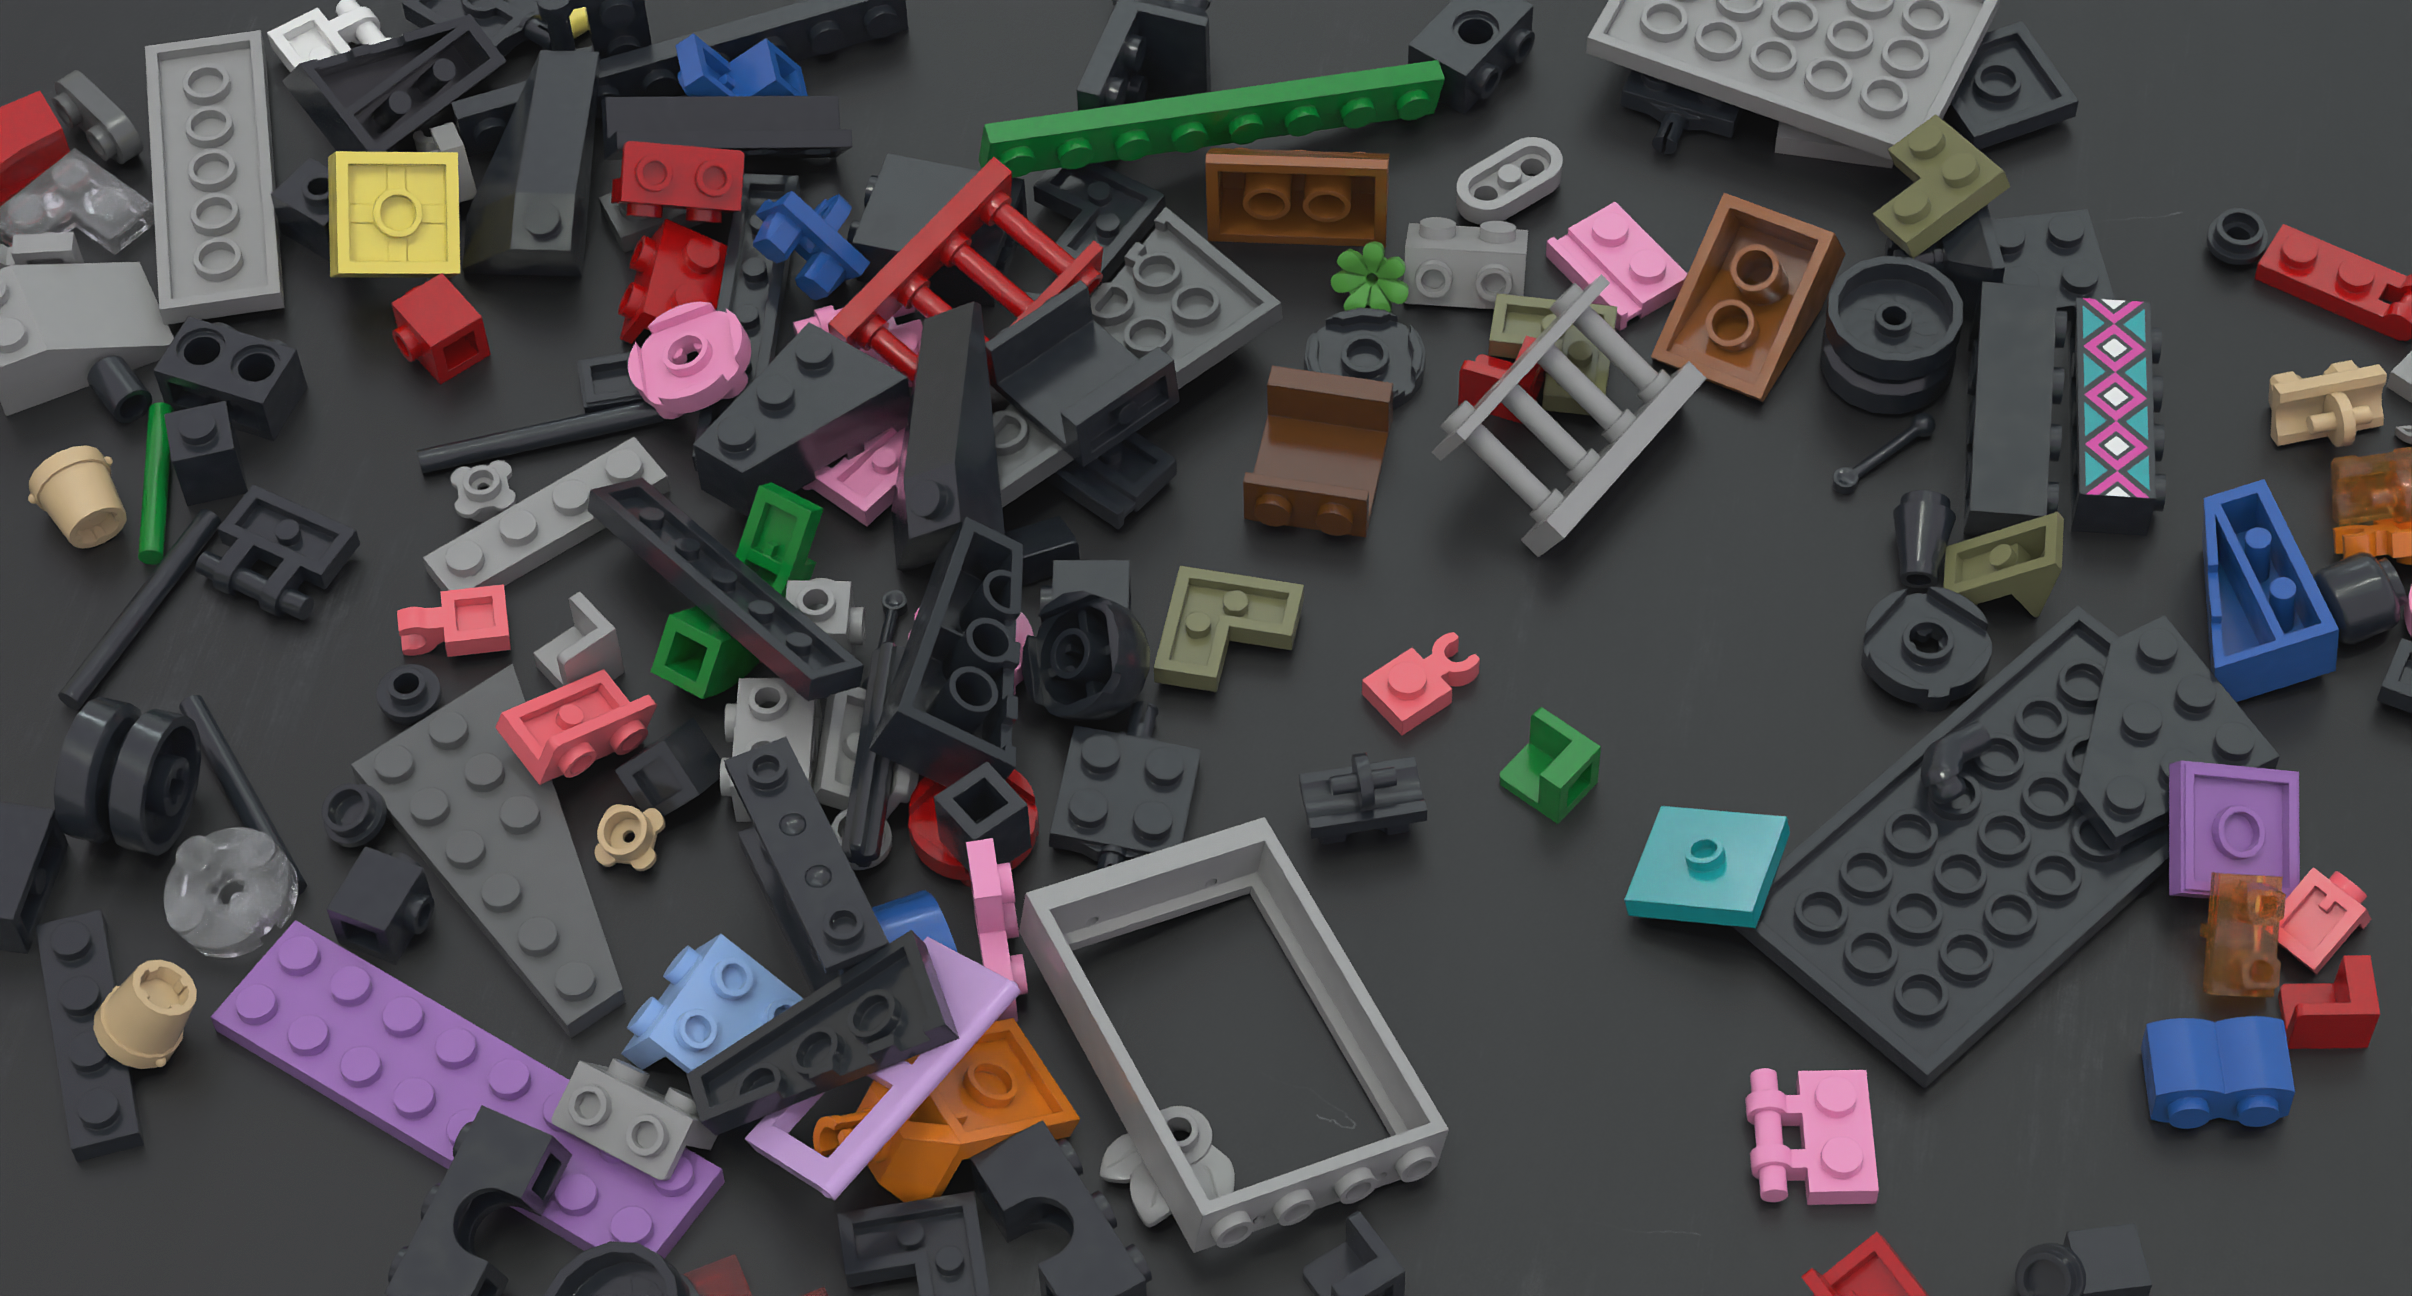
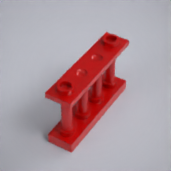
(947, 242)

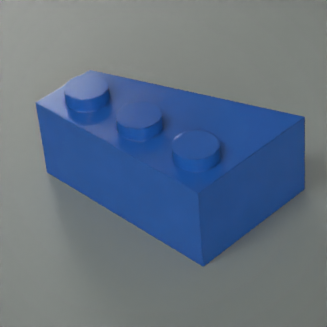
(2261, 598)

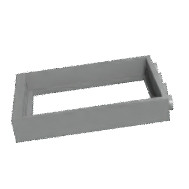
(1193, 878)

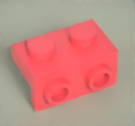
(575, 726)

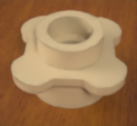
(614, 827)

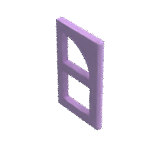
(975, 1002)

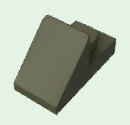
(2009, 561)

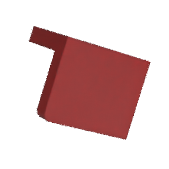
(1480, 375)
(2332, 1013)

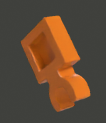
(2377, 539)

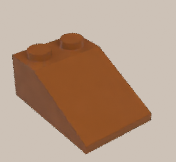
(1749, 296)

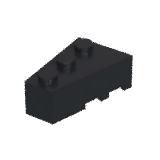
(798, 417)

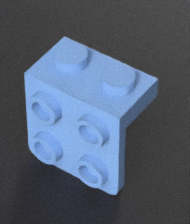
(708, 1006)

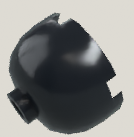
(1086, 658)

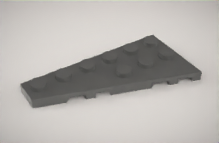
(1168, 296)
(499, 848)

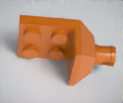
(980, 1102)

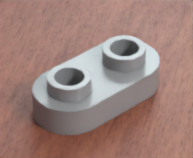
(1500, 182)

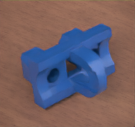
(814, 235)

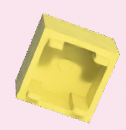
(394, 214)

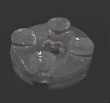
(210, 864)

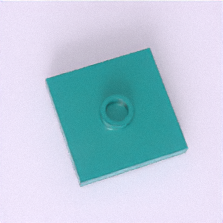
(1707, 866)

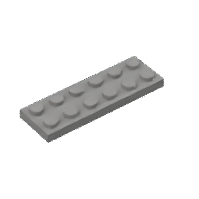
(213, 178)

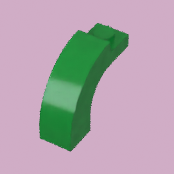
(776, 546)

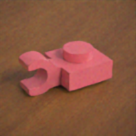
(467, 623)

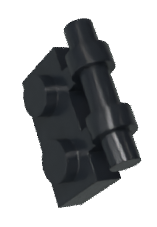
(283, 535)

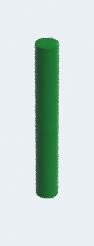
(155, 486)

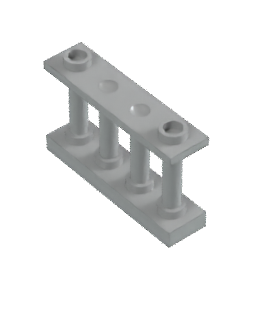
(1590, 471)

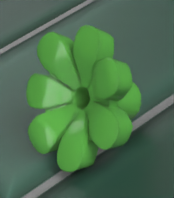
(1370, 278)

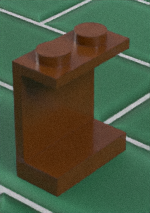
(1320, 452)

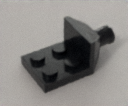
(1150, 49)
(2020, 250)

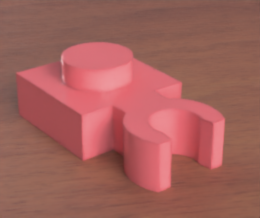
(1417, 688)

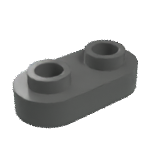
(104, 123)

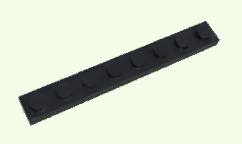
(652, 71)

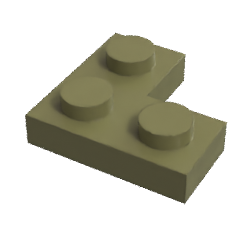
(1949, 186)
(1530, 316)
(1219, 608)

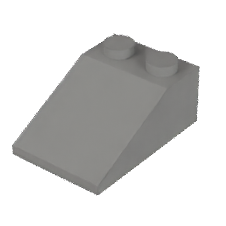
(68, 319)

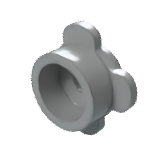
(484, 503)

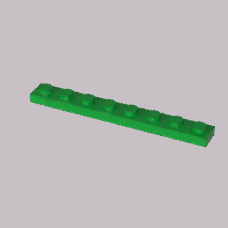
(1213, 118)

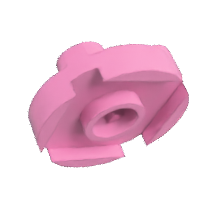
(713, 375)

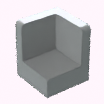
(582, 648)

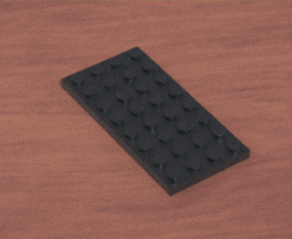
(1951, 913)

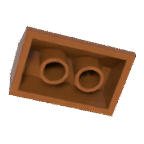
(1297, 196)

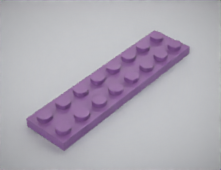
(429, 1072)

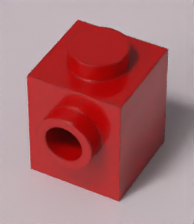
(439, 329)

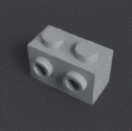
(765, 713)

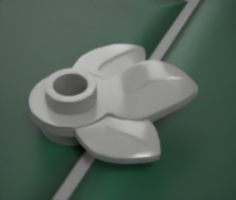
(1211, 1167)

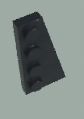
(843, 1031)

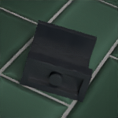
(1078, 377)

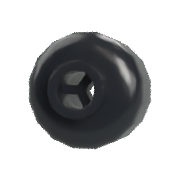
(2361, 596)

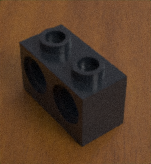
(218, 364)

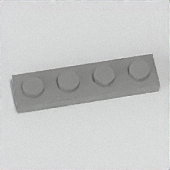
(540, 524)

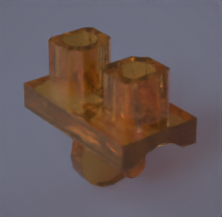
(2372, 487)
(2243, 934)

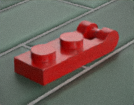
(2338, 282)

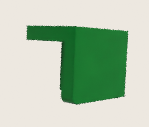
(1553, 767)

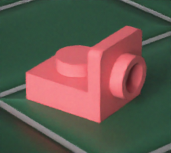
(2321, 917)

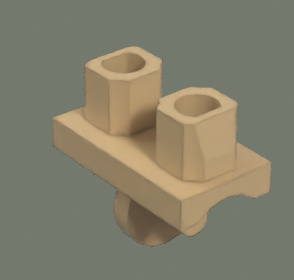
(2326, 404)

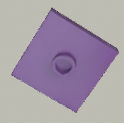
(2231, 824)

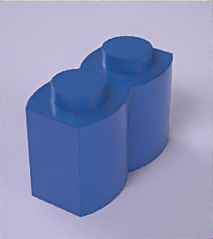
(2217, 1070)

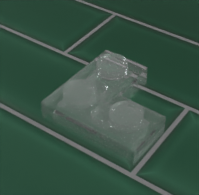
(79, 196)

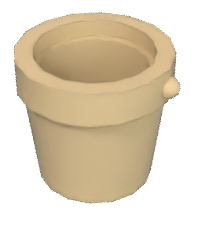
(79, 495)
(146, 1015)

